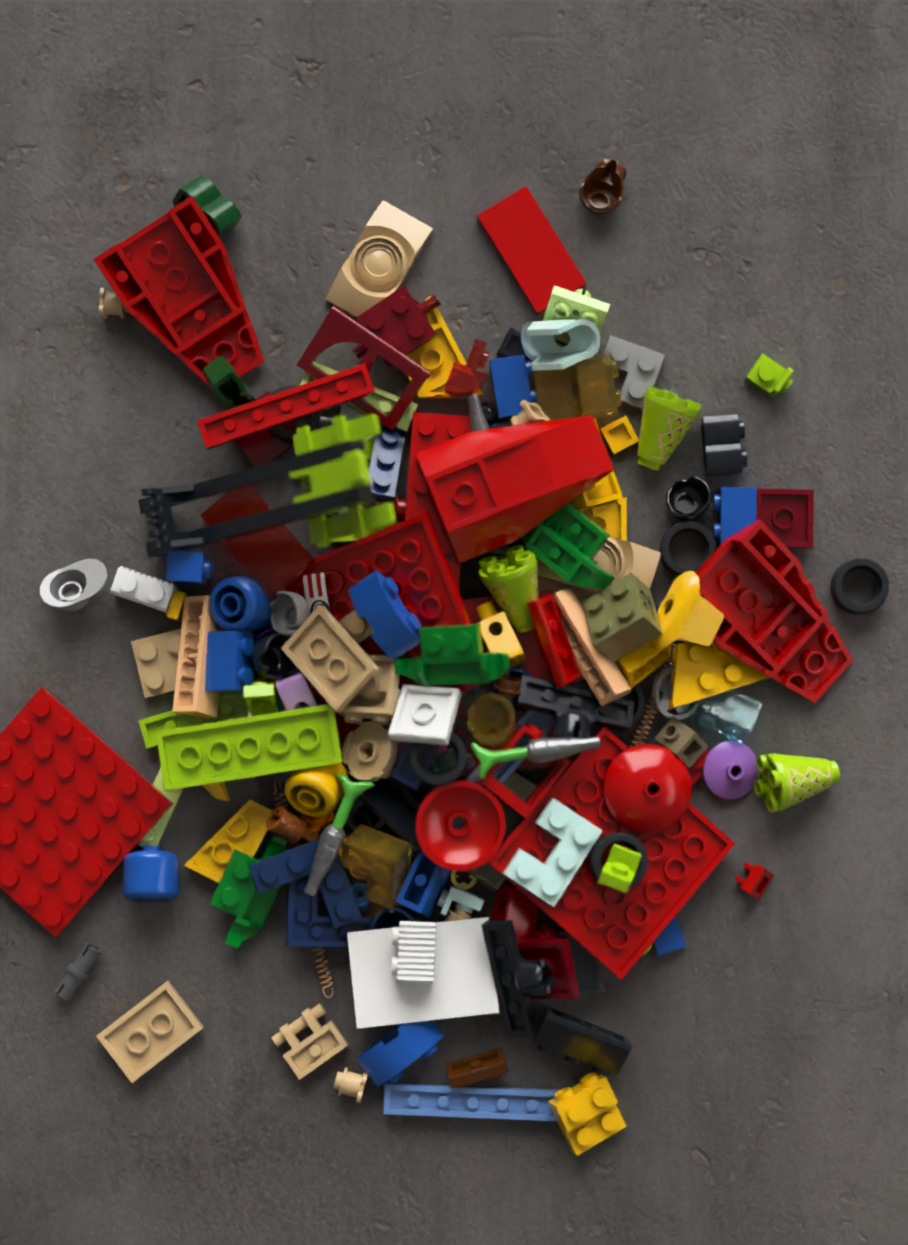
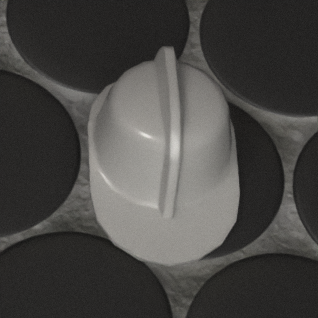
(73, 585)

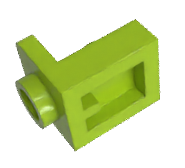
(770, 376)
(620, 868)

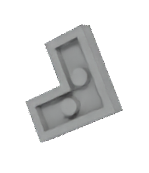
(640, 366)

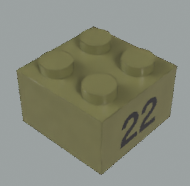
(622, 617)

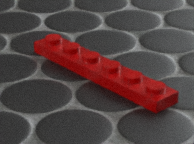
(286, 406)

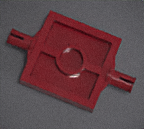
(399, 322)

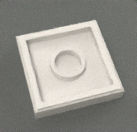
(425, 714)

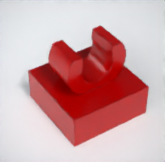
(757, 880)

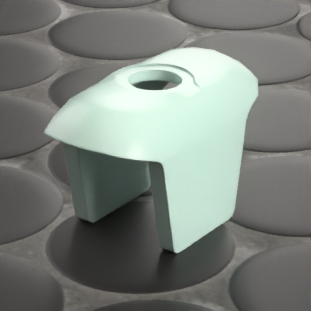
(541, 347)

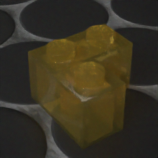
(381, 859)

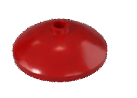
(628, 782)
(473, 842)

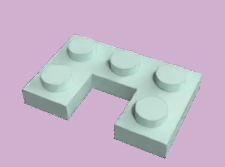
(575, 841)

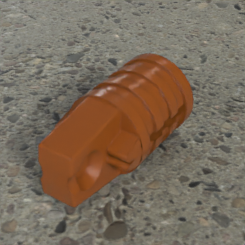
(290, 827)

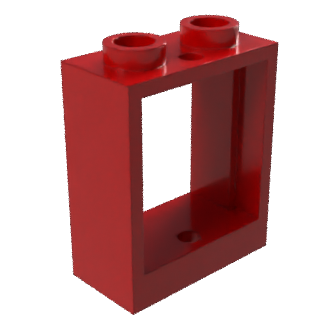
(525, 807)

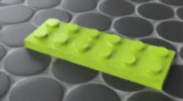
(249, 747)

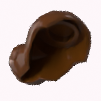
(603, 187)

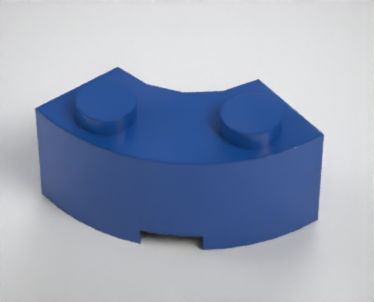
(393, 624)
(399, 1049)

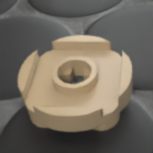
(384, 752)

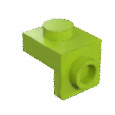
(260, 698)

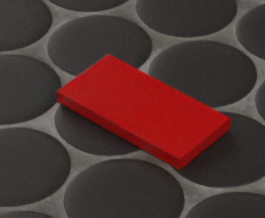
(530, 248)

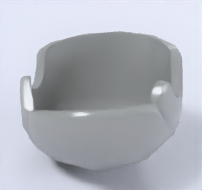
(288, 612)

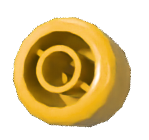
(315, 789)

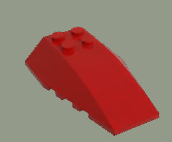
(184, 290)
(772, 613)

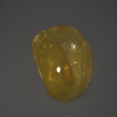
(491, 713)

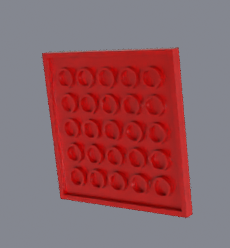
(416, 564)
(66, 811)
(604, 920)

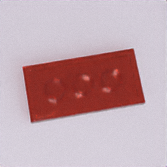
(269, 556)

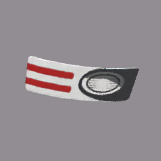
(315, 591)

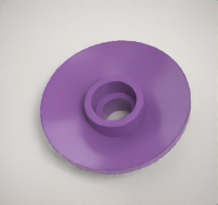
(718, 770)

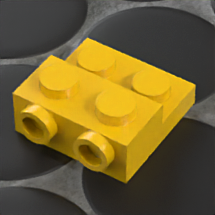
(587, 1112)

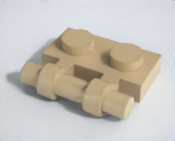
(314, 1049)

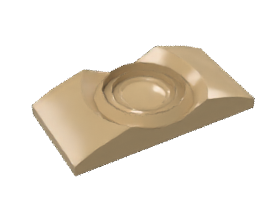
(378, 260)
(617, 558)

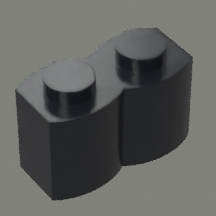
(722, 445)

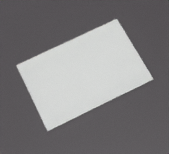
(460, 985)

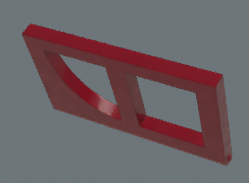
(342, 328)

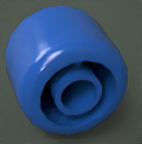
(240, 604)
(151, 875)

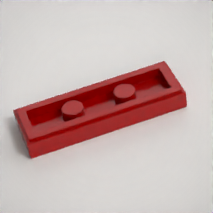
(554, 640)

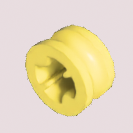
(463, 885)

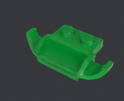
(568, 547)
(453, 658)
(239, 897)

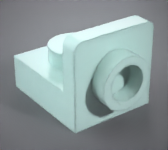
(465, 900)

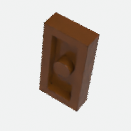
(477, 1068)

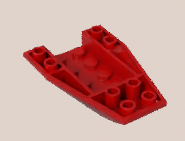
(511, 479)

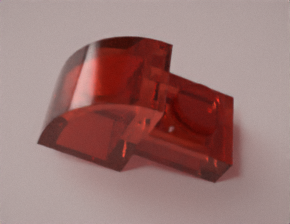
(468, 379)

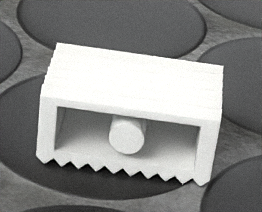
(143, 589)
(415, 952)

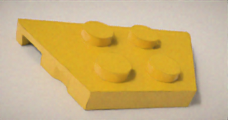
(438, 358)
(706, 672)

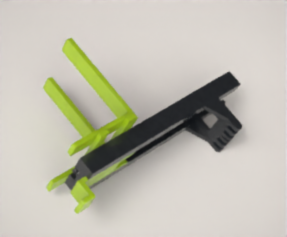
(332, 479)

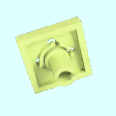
(571, 306)

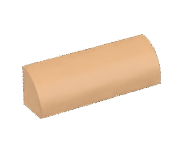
(598, 670)
(190, 692)

